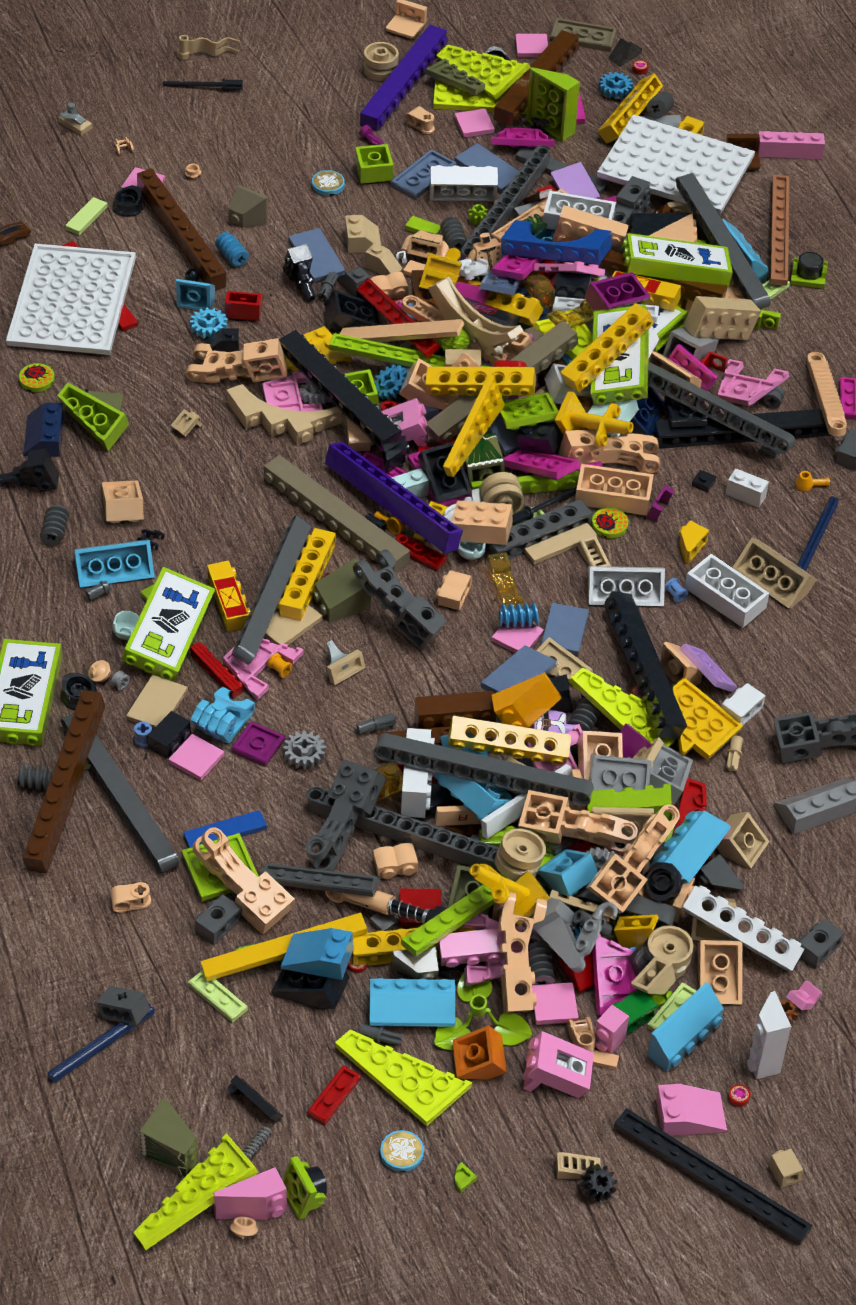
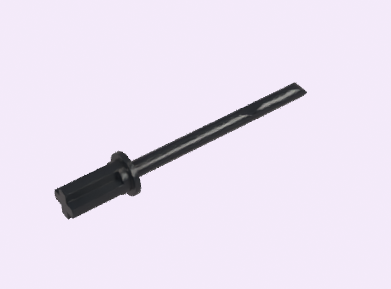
(225, 84)
(527, 512)

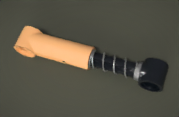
(386, 904)

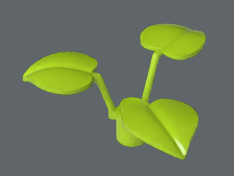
(510, 1025)

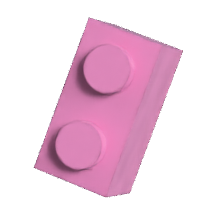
(611, 1030)

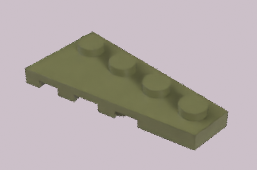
(452, 76)

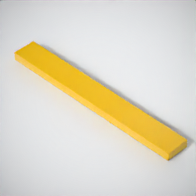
(271, 950)

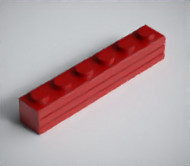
(216, 669)

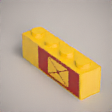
(662, 293)
(228, 595)

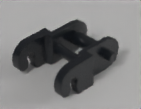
(536, 120)
(151, 534)
(446, 974)

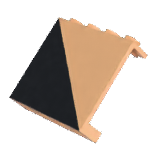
(665, 225)

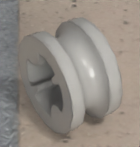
(120, 680)

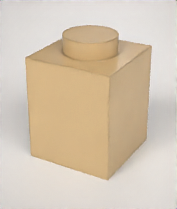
(785, 1167)

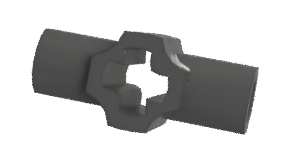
(581, 917)

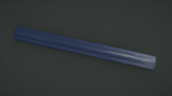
(818, 533)
(93, 1048)

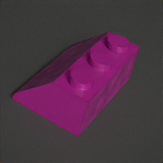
(615, 292)

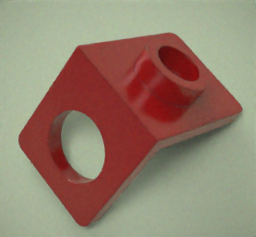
(709, 361)

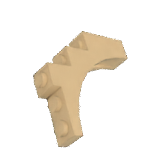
(488, 333)
(299, 424)

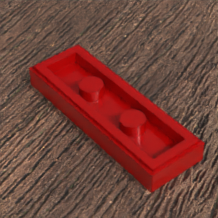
(334, 1095)

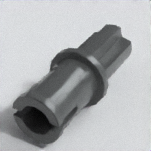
(327, 286)
(376, 723)
(380, 1034)

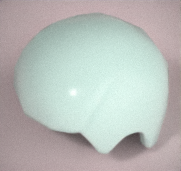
(471, 550)
(124, 624)

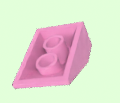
(689, 1110)
(254, 1197)

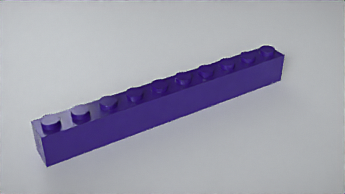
(403, 77)
(393, 497)

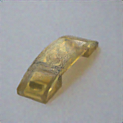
(573, 317)
(503, 580)

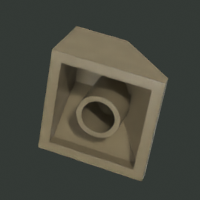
(248, 208)
(419, 967)

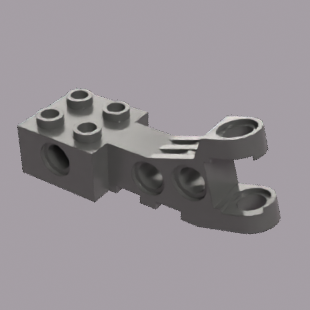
(632, 199)
(413, 615)
(803, 736)
(353, 792)

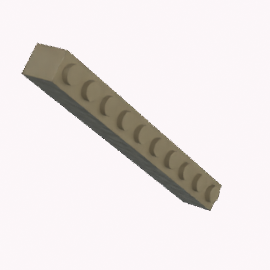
(537, 355)
(333, 511)

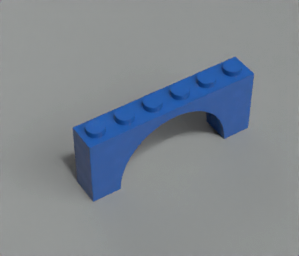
(589, 249)

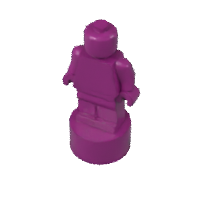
(367, 133)

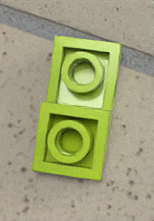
(768, 319)

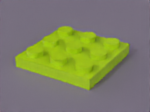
(528, 411)
(206, 883)

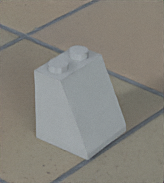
(696, 346)

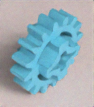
(208, 322)

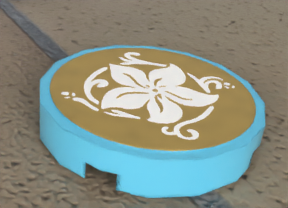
(328, 182)
(402, 1151)

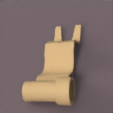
(189, 47)

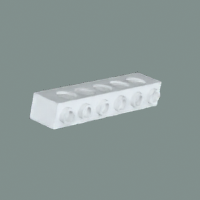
(712, 918)

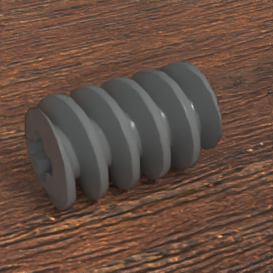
(660, 105)
(453, 233)
(54, 525)
(585, 715)
(34, 777)
(541, 963)

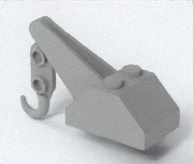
(558, 927)

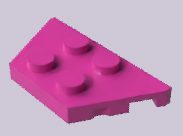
(522, 137)
(611, 973)

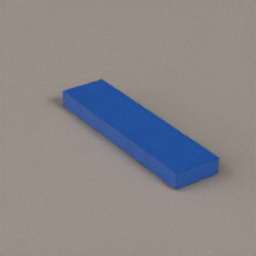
(243, 824)

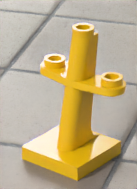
(441, 267)
(573, 417)
(526, 889)

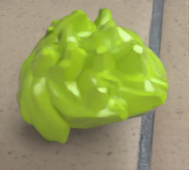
(456, 342)

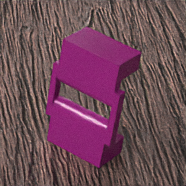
(664, 496)

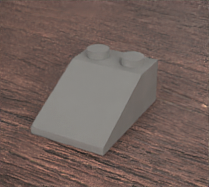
(670, 768)

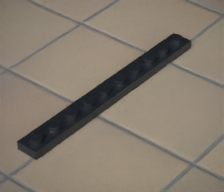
(713, 1176)

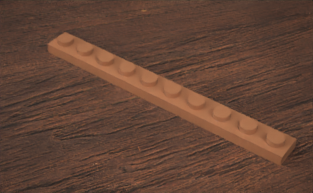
(780, 230)

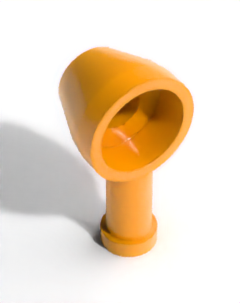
(805, 482)
(394, 525)

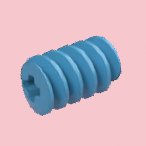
(231, 249)
(518, 614)

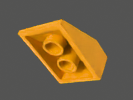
(525, 701)

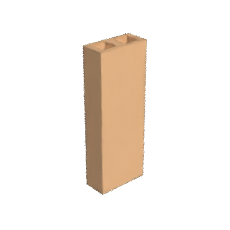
(605, 1060)

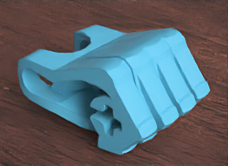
(223, 717)

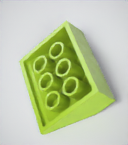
(554, 99)

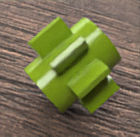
(477, 214)

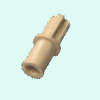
(734, 753)

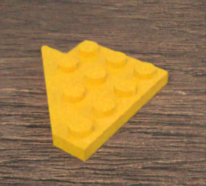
(707, 723)

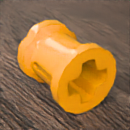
(279, 665)

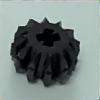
(599, 1174)

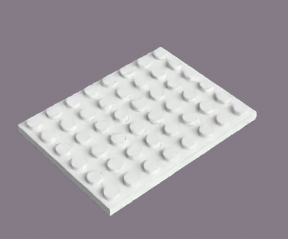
(666, 152)
(71, 299)

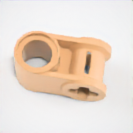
(421, 120)
(129, 898)
(582, 1033)

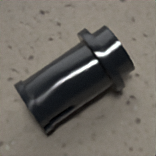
(379, 523)

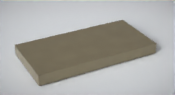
(589, 34)

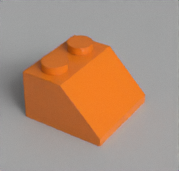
(479, 1054)

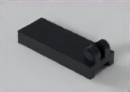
(240, 1085)

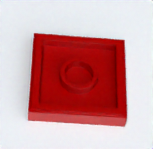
(419, 897)

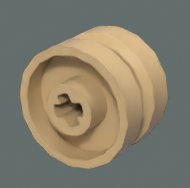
(380, 60)
(502, 488)
(519, 853)
(673, 946)

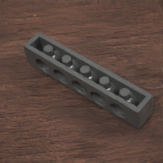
(543, 528)

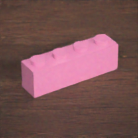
(791, 145)
(474, 947)

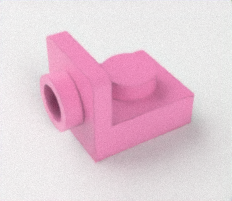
(805, 997)

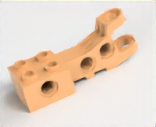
(258, 360)
(624, 450)
(552, 818)
(621, 878)
(260, 897)
(516, 967)

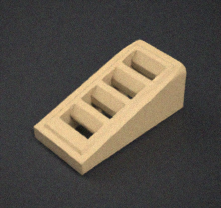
(593, 542)
(570, 1159)

